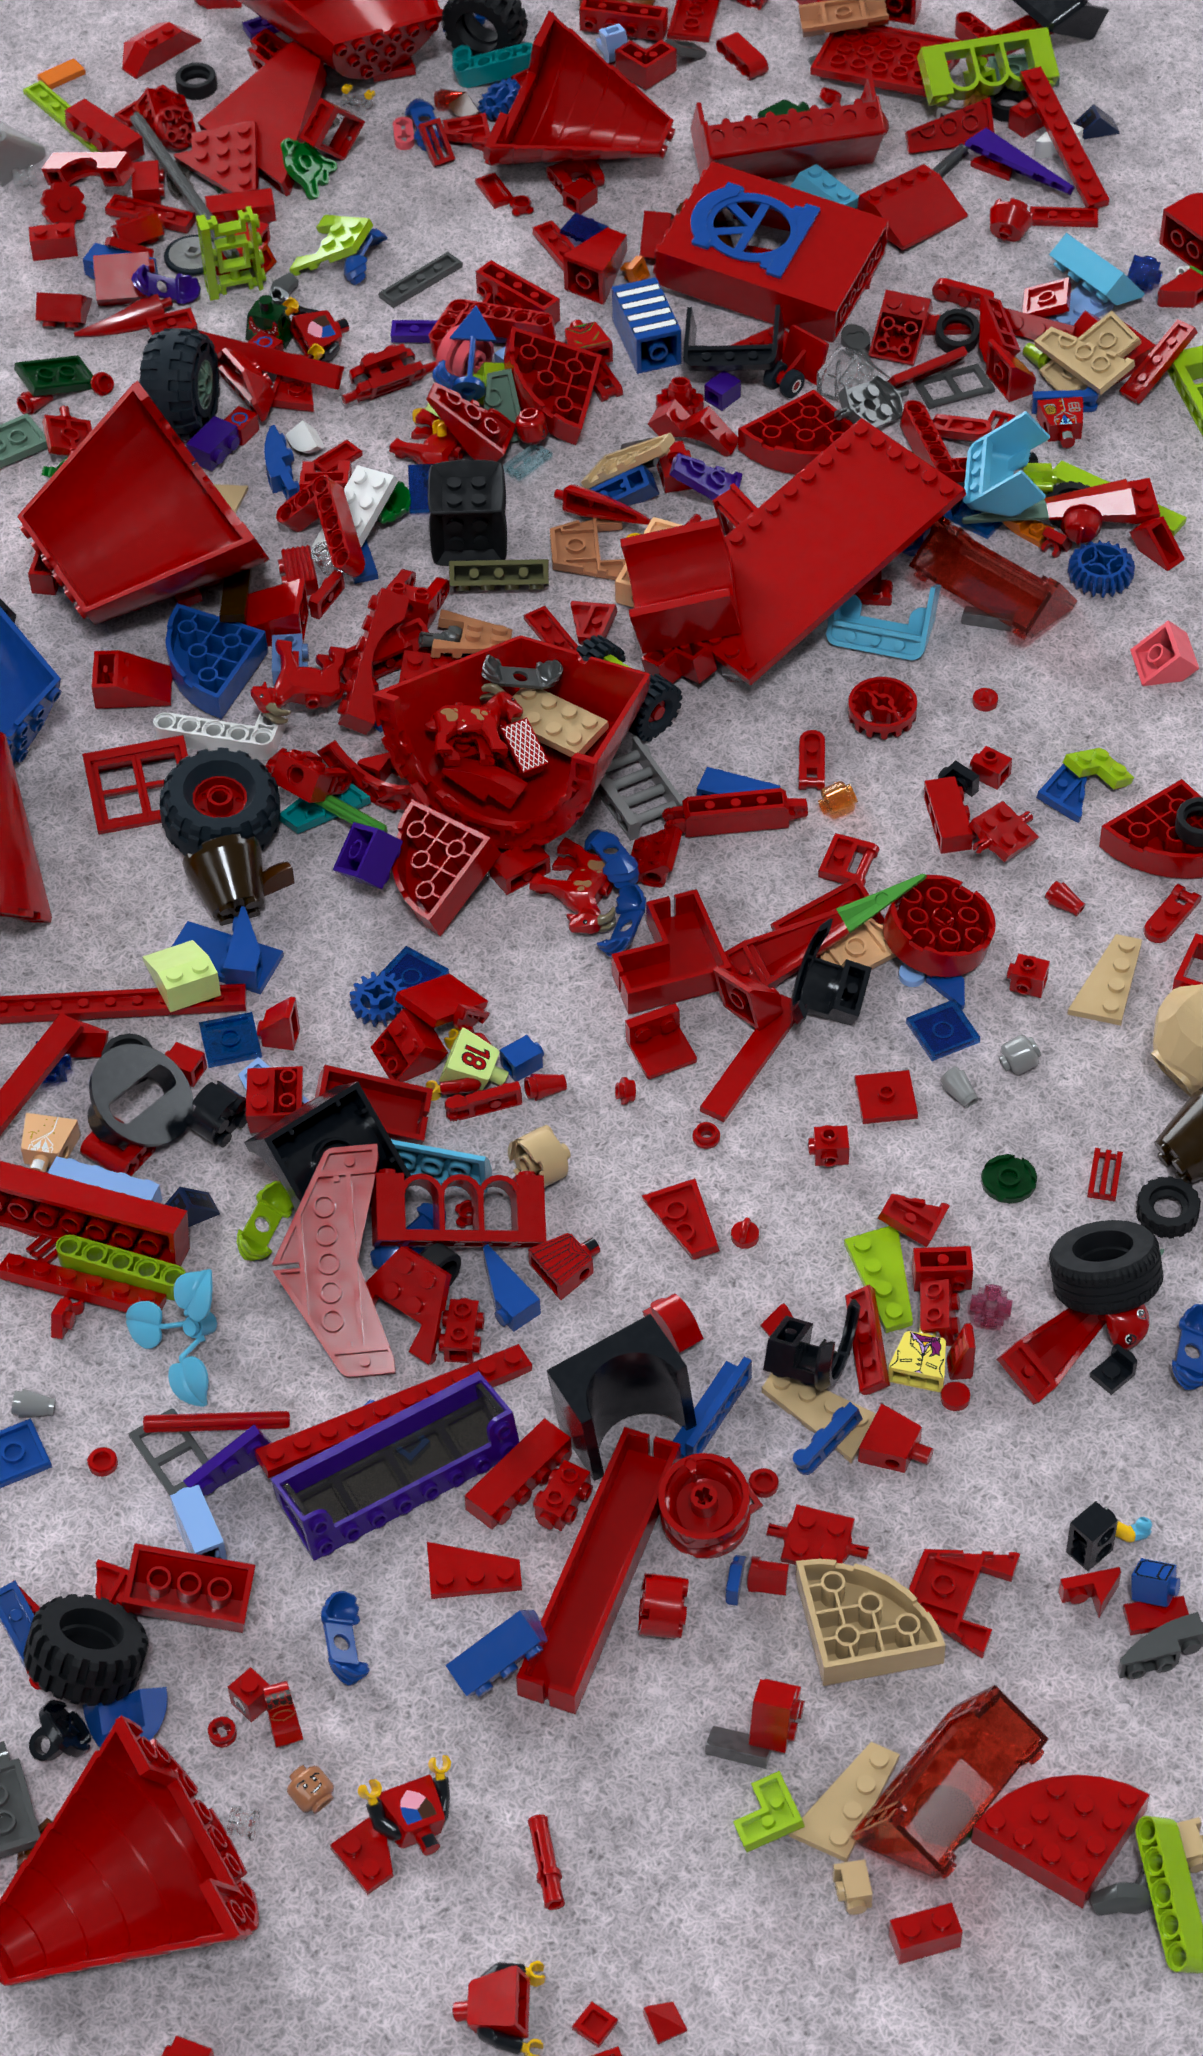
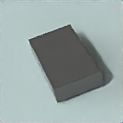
(687, 48)

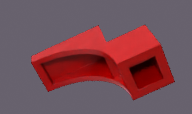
(702, 426)

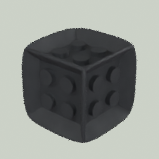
(467, 511)

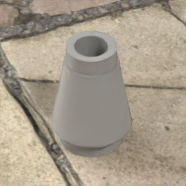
(958, 1086)
(32, 1404)

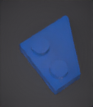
(1064, 793)

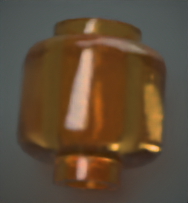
(837, 799)

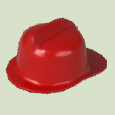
(1081, 523)

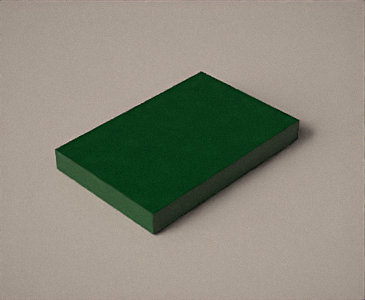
(54, 375)

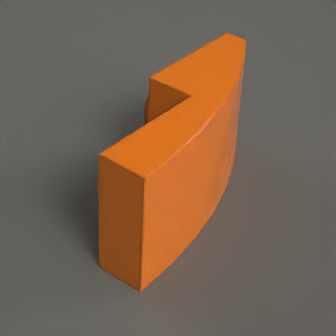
(1028, 529)

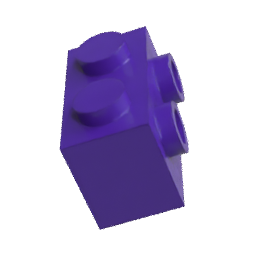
(213, 443)

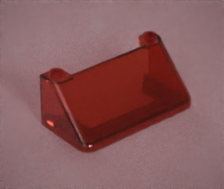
(990, 581)
(950, 1783)

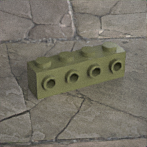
(499, 572)

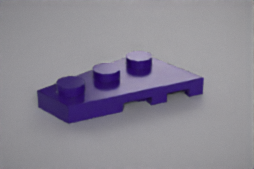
(702, 478)
(229, 1462)

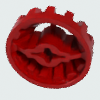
(884, 700)

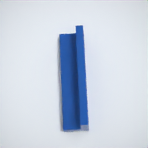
(715, 1406)

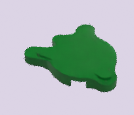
(307, 166)

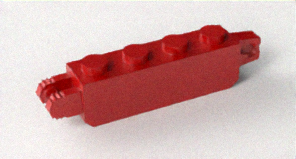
(735, 812)

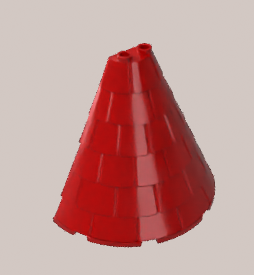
(576, 108)
(124, 1870)

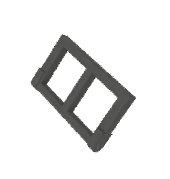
(988, 386)
(155, 1463)

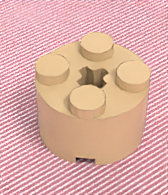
(539, 1152)

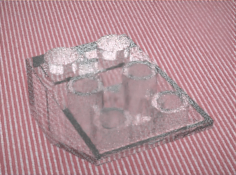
(844, 369)

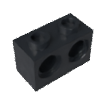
(1092, 1535)

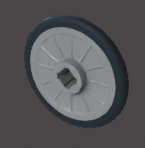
(185, 255)

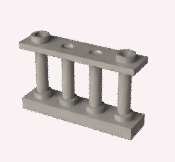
(619, 805)

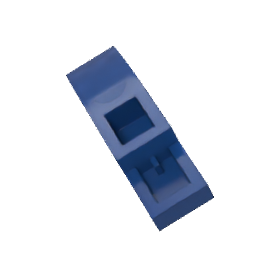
(278, 464)

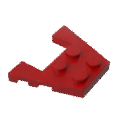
(418, 1291)
(946, 1584)

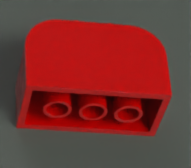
(1183, 229)

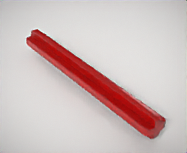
(216, 1421)

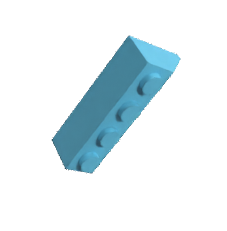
(1094, 272)

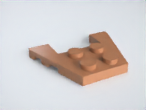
(577, 548)
(475, 636)

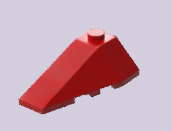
(479, 431)

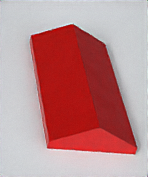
(840, 896)

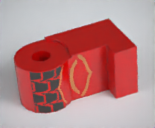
(282, 1714)

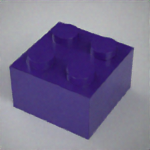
(368, 855)

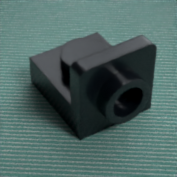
(965, 777)
(1115, 1369)

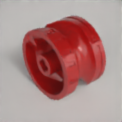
(704, 1505)

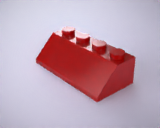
(188, 1588)

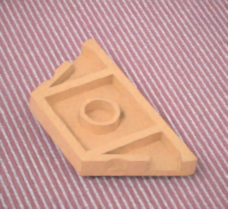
(863, 945)

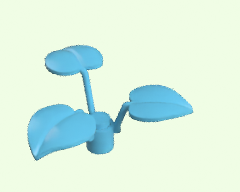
(144, 1324)

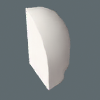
(305, 438)

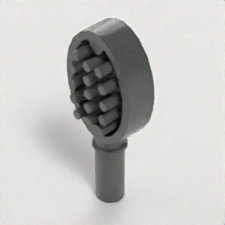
(857, 339)

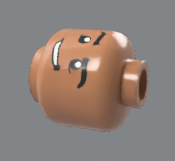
(310, 1788)

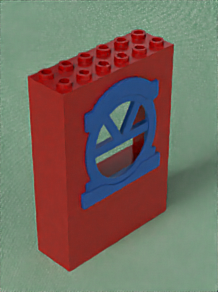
(811, 276)

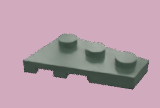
(502, 396)

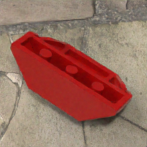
(155, 47)
(247, 381)

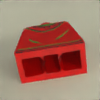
(591, 338)

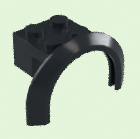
(826, 987)
(794, 1357)

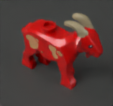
(473, 724)
(581, 890)

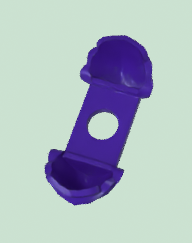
(180, 289)

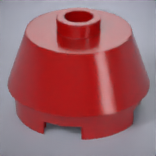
(1010, 219)

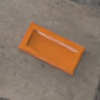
(61, 73)

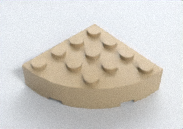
(864, 1622)

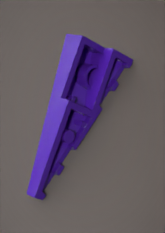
(997, 149)

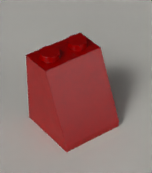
(279, 609)

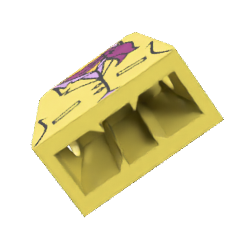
(919, 1361)

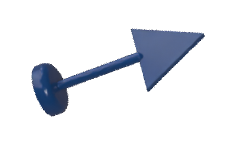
(473, 329)

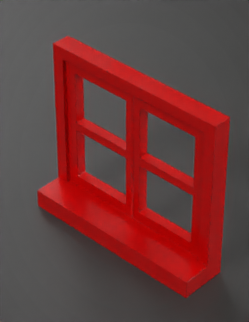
(126, 756)

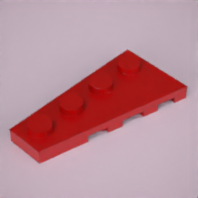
(951, 128)

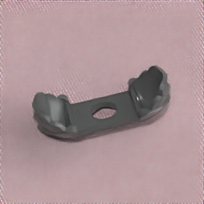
(543, 677)

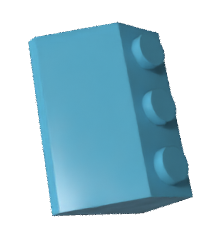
(822, 184)

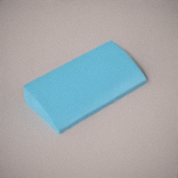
(442, 1162)

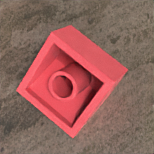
(1164, 656)

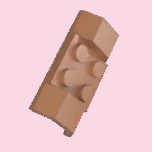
(841, 15)

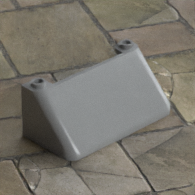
(16, 152)

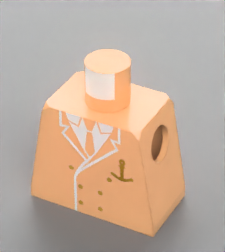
(46, 1138)

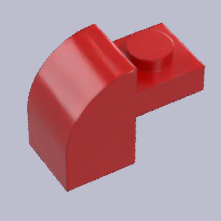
(675, 1321)

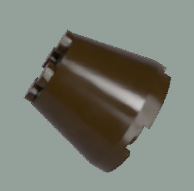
(228, 876)
(1182, 1140)

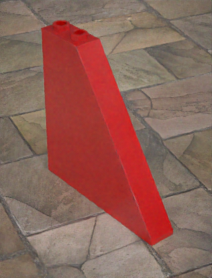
(280, 102)

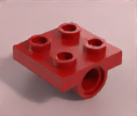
(656, 855)

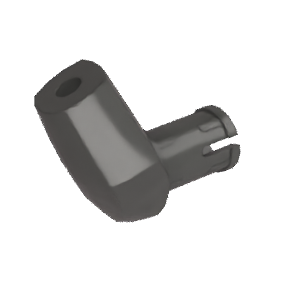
(283, 287)
(452, 634)
(1123, 1897)

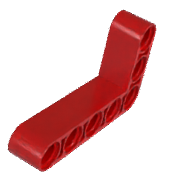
(970, 27)
(498, 318)
(927, 442)
(326, 501)

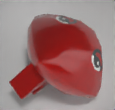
(1127, 1327)

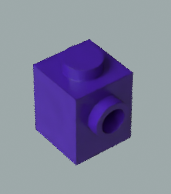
(722, 390)

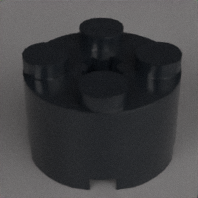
(217, 1113)

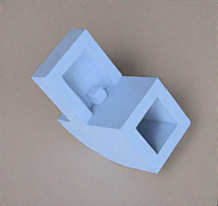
(611, 39)

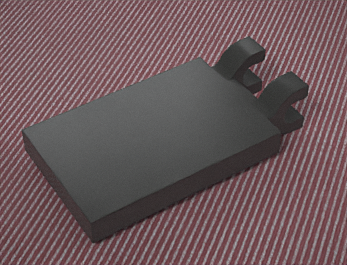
(17, 1817)

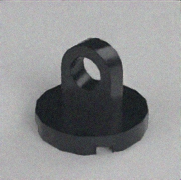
(63, 1729)

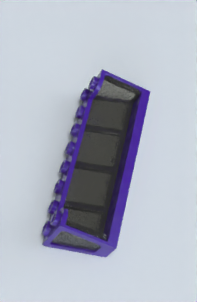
(396, 1465)

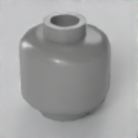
(1019, 1055)

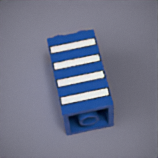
(646, 325)

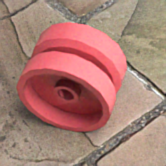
(456, 354)

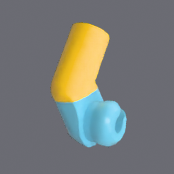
(1134, 1532)

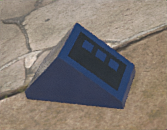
(1096, 123)
(197, 1203)

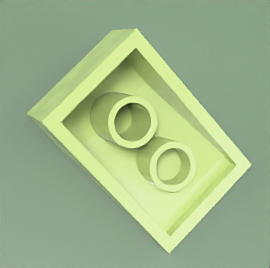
(183, 975)

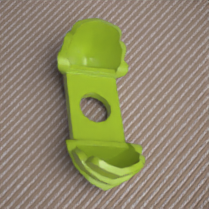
(271, 1205)

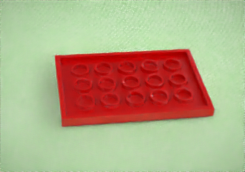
(878, 53)

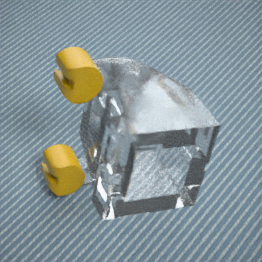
(356, 103)

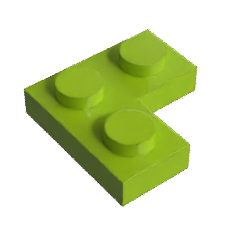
(1098, 762)
(774, 1819)

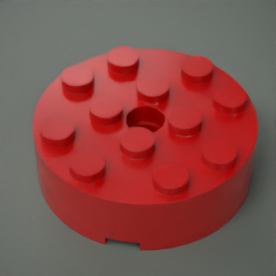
(940, 927)

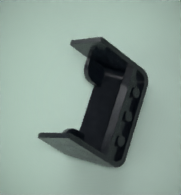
(1066, 17)
(732, 356)

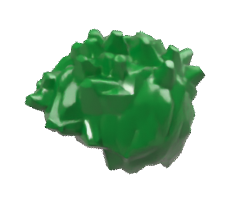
(397, 504)

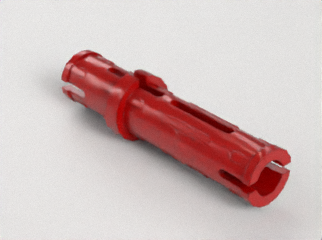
(548, 1873)

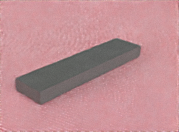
(420, 280)

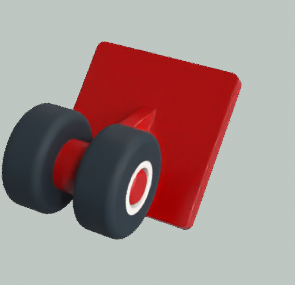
(801, 361)

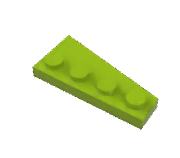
(880, 1263)

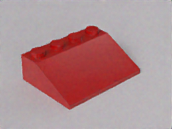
(915, 205)

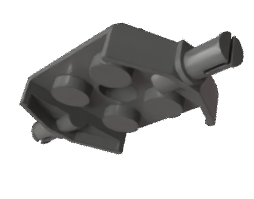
(878, 395)

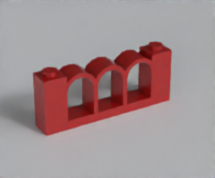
(525, 1196)

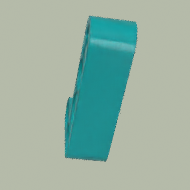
(489, 66)

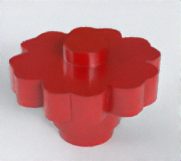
(62, 203)
(683, 393)

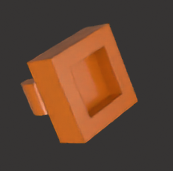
(636, 269)

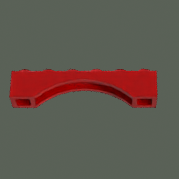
(385, 616)

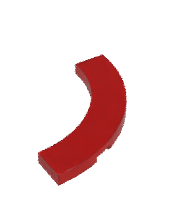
(381, 793)

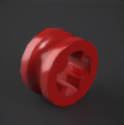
(216, 1739)

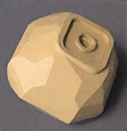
(1180, 1037)

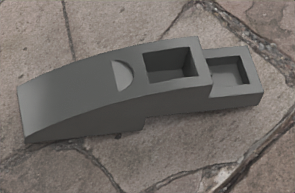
(1163, 1647)

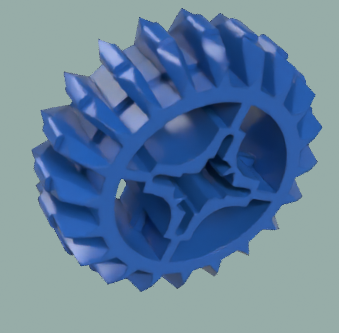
(1101, 568)

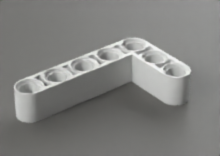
(202, 733)

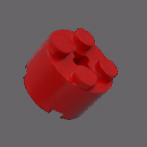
(662, 1606)

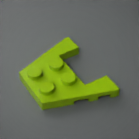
(343, 240)

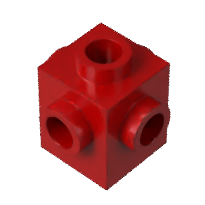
(1028, 975)
(830, 1145)

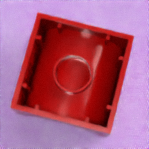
(681, 585)

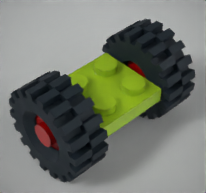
(662, 697)

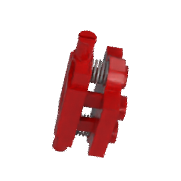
(385, 373)

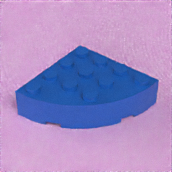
(211, 658)

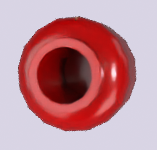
(531, 426)

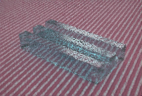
(529, 464)

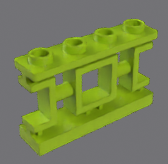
(213, 257)

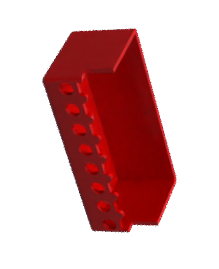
(794, 140)

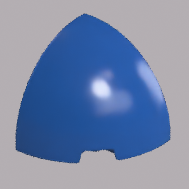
(142, 1706)

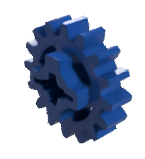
(499, 98)
(377, 995)

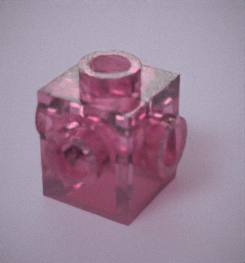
(991, 1316)

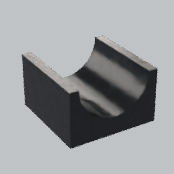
(331, 1120)
(616, 1379)

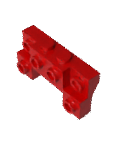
(389, 650)

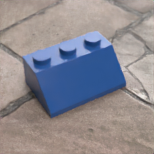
(498, 1653)

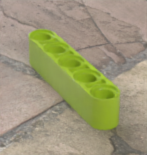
(82, 1256)
(1171, 1893)

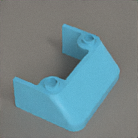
(991, 467)
(880, 636)

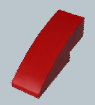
(486, 781)

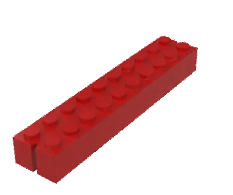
(598, 1571)

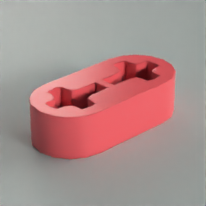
(407, 133)

